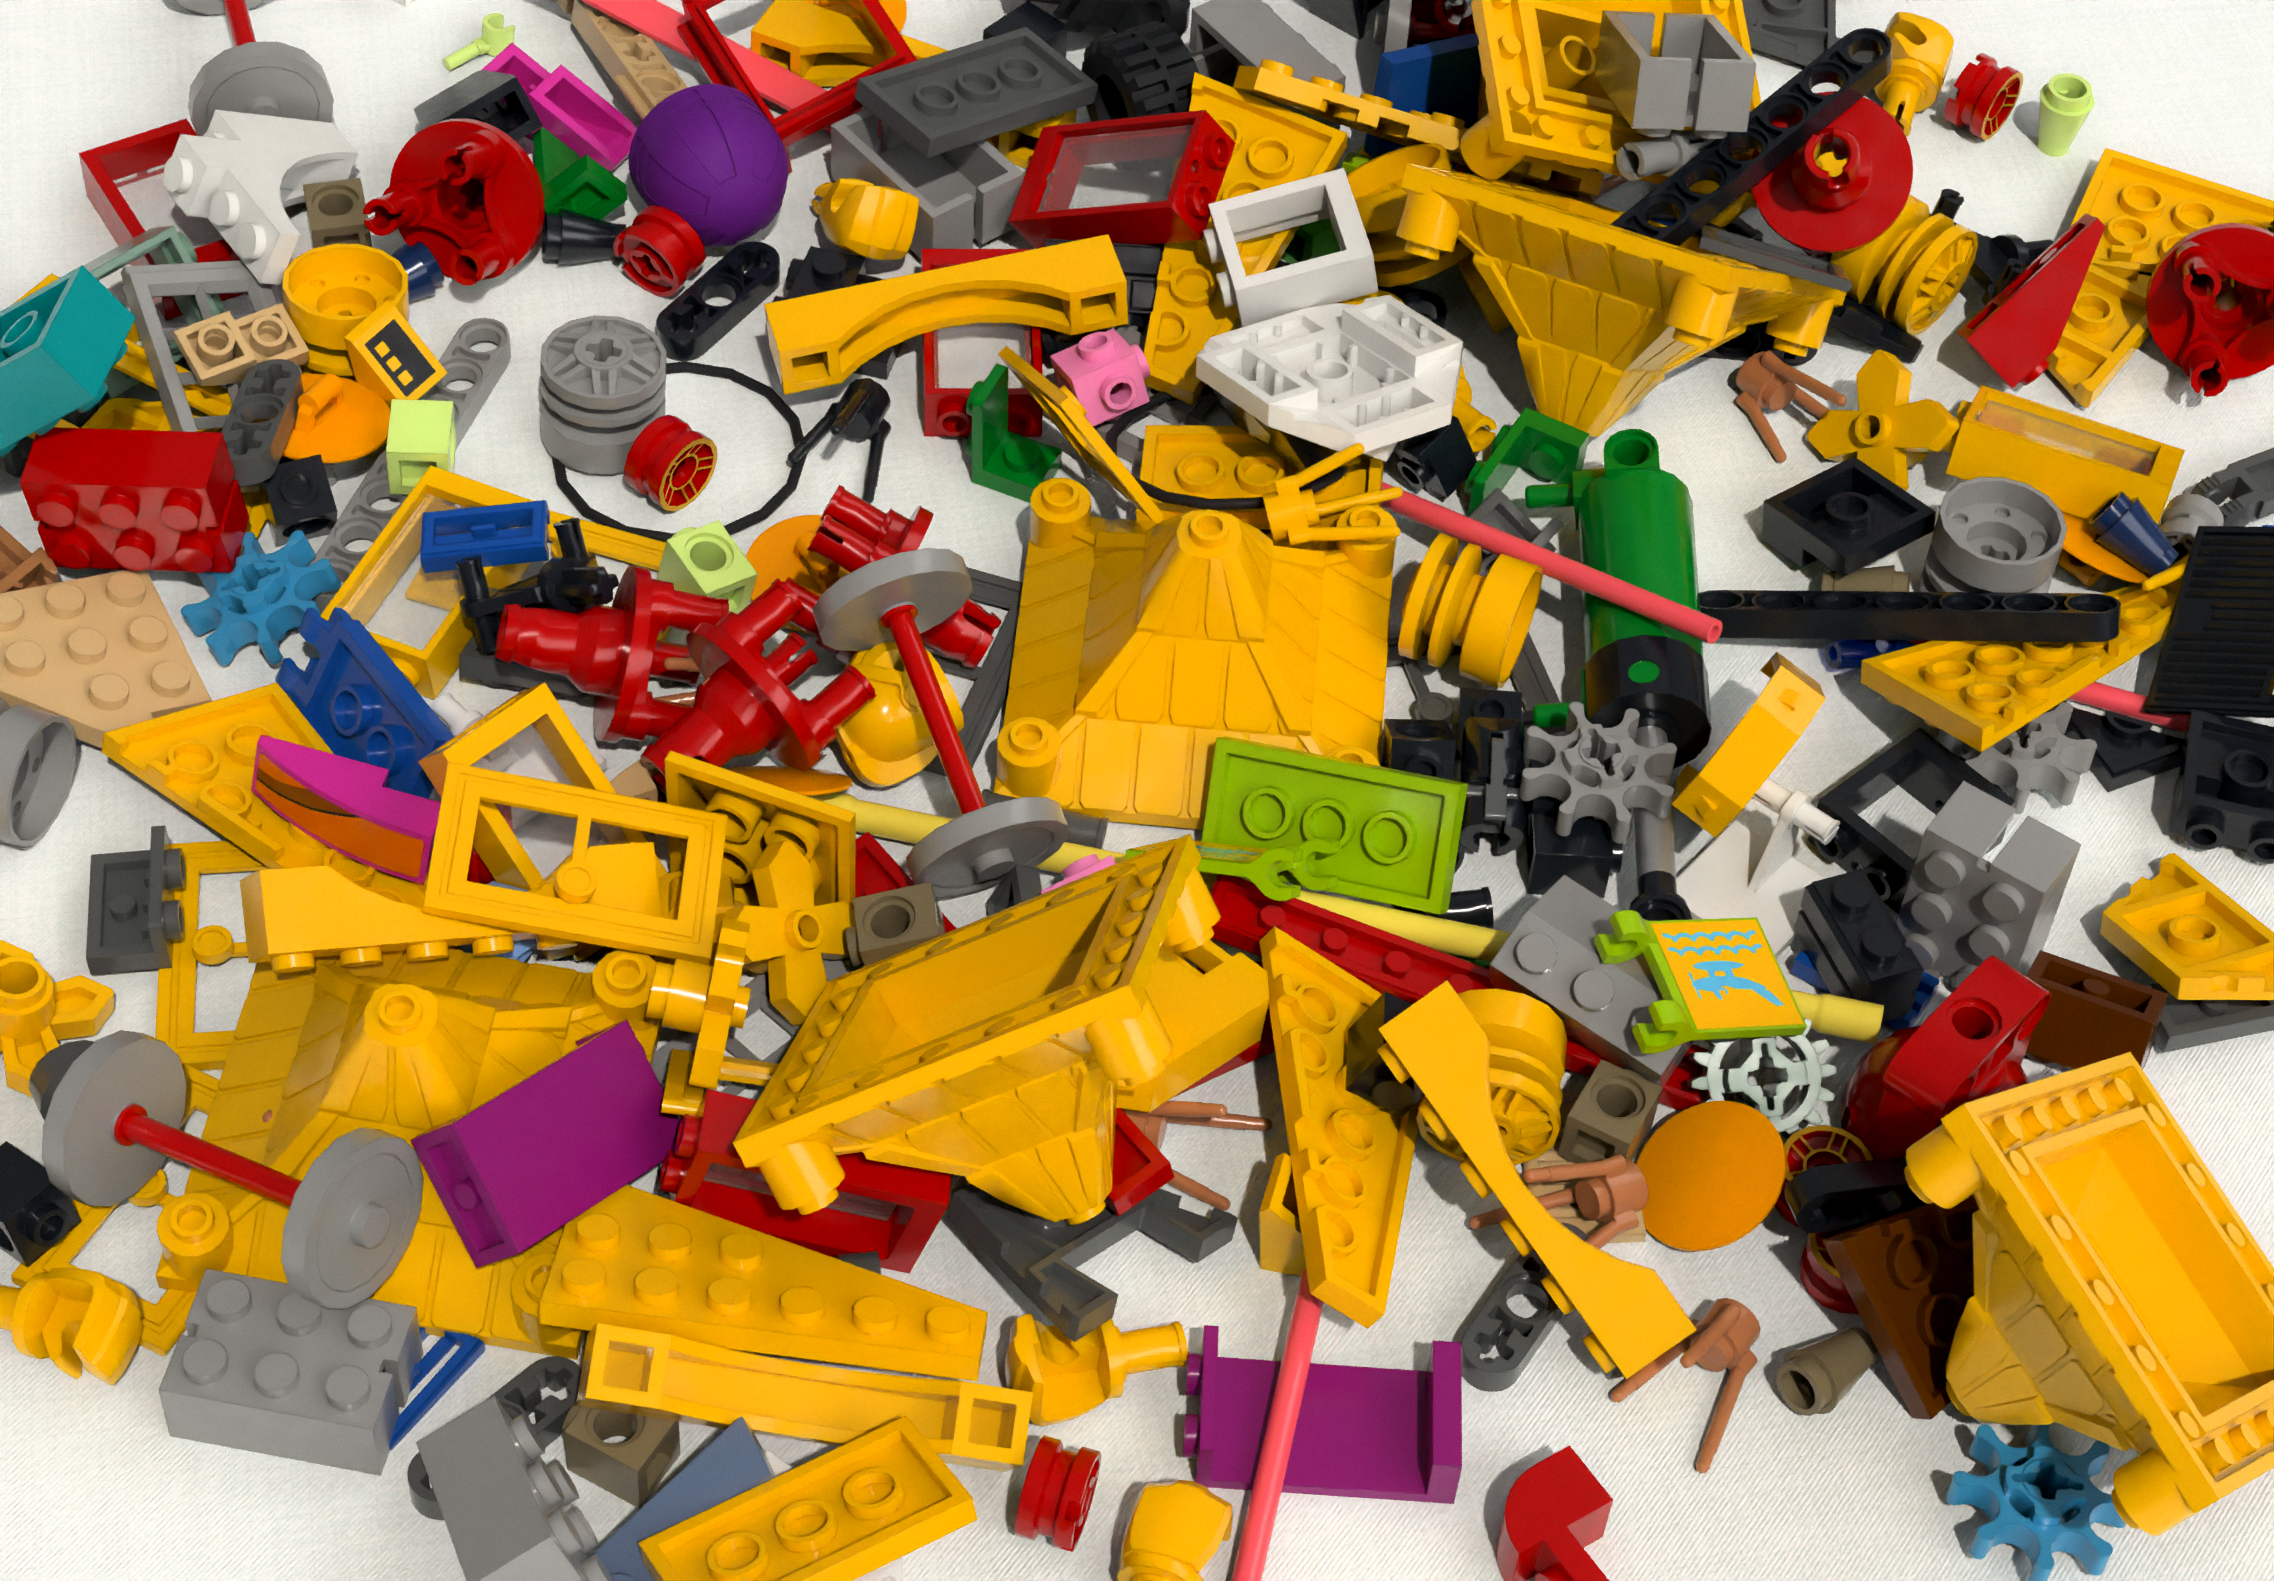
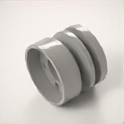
(599, 391)
(1994, 539)
(34, 771)

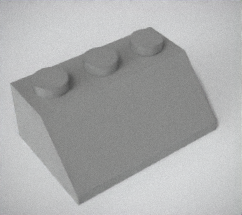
(1558, 964)

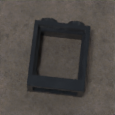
(1926, 773)

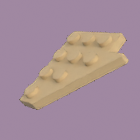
(95, 653)

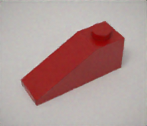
(2030, 313)

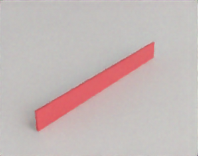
(768, 78)

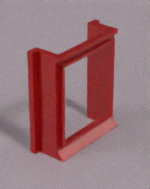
(724, 69)

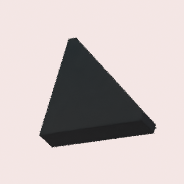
(1868, 326)
(2125, 747)

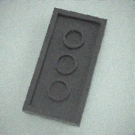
(975, 91)

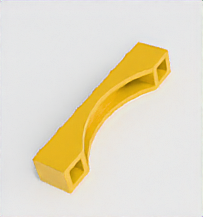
(837, 47)
(1056, 287)
(321, 913)
(1620, 1301)
(796, 1400)

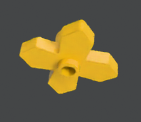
(1886, 428)
(789, 932)
(705, 1000)
(41, 1012)

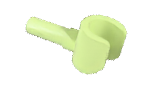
(492, 42)

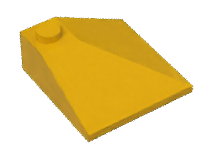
(763, 816)

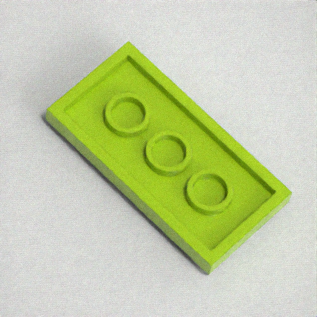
(1391, 824)

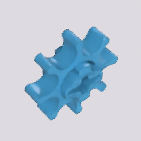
(260, 597)
(2037, 1500)

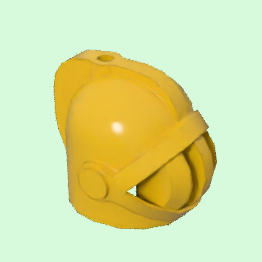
(889, 734)

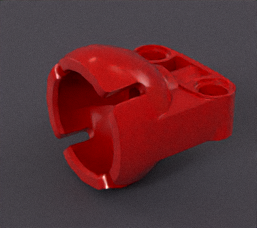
(1955, 1057)

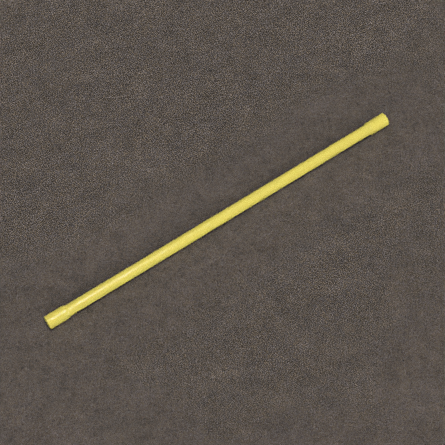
(1828, 1012)

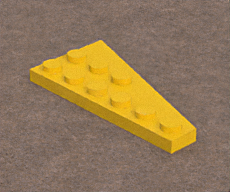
(1378, 118)
(1269, 151)
(2155, 206)
(1999, 686)
(207, 767)
(1344, 1150)
(735, 1288)

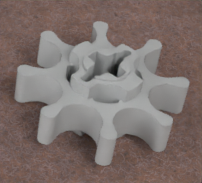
(2031, 758)
(1598, 772)

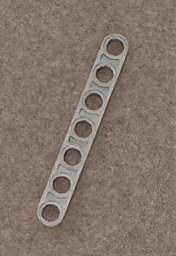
(460, 362)

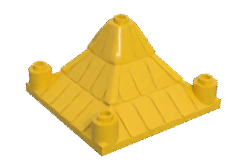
(1543, 92)
(1597, 303)
(1183, 633)
(989, 1046)
(395, 1054)
(2108, 1286)

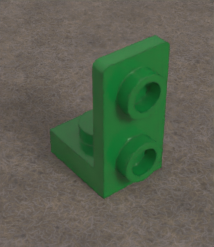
(574, 181)
(1533, 444)
(1000, 457)

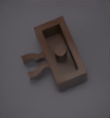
(2091, 1014)

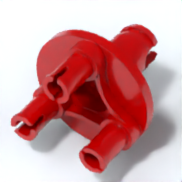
(465, 197)
(1846, 210)
(2213, 325)
(859, 534)
(613, 650)
(747, 697)

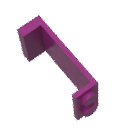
(549, 1145)
(1355, 1429)

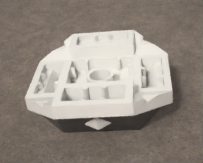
(1336, 379)

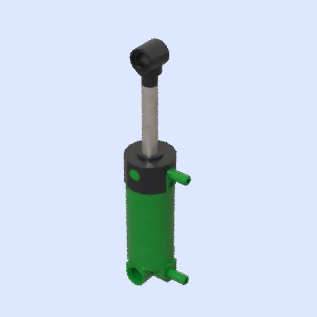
(1642, 531)

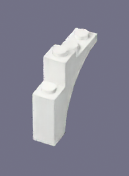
(248, 174)

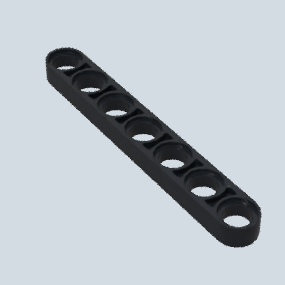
(1771, 141)
(1914, 615)

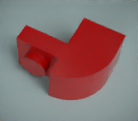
(1550, 1520)

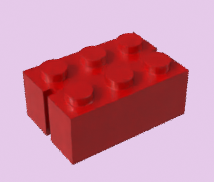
(135, 499)

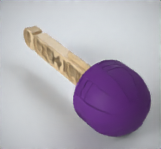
(698, 146)

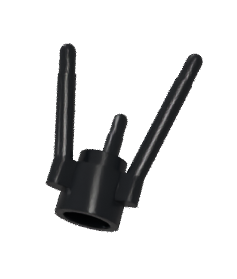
(857, 416)

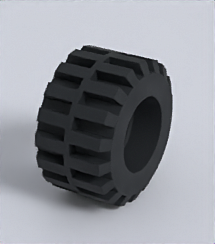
(1139, 73)

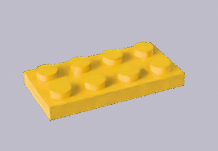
(1233, 464)
(823, 1517)

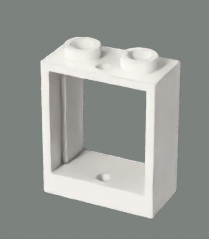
(1304, 283)

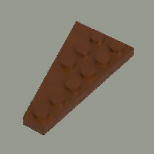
(1911, 1289)

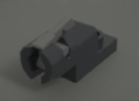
(1492, 763)

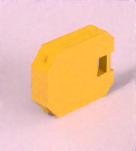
(1751, 749)
(1204, 1015)

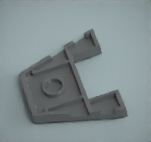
(1795, 29)
(1044, 1254)

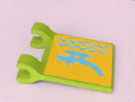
(1263, 864)
(1712, 976)

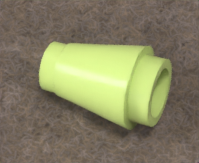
(2062, 111)

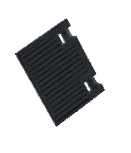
(2221, 629)

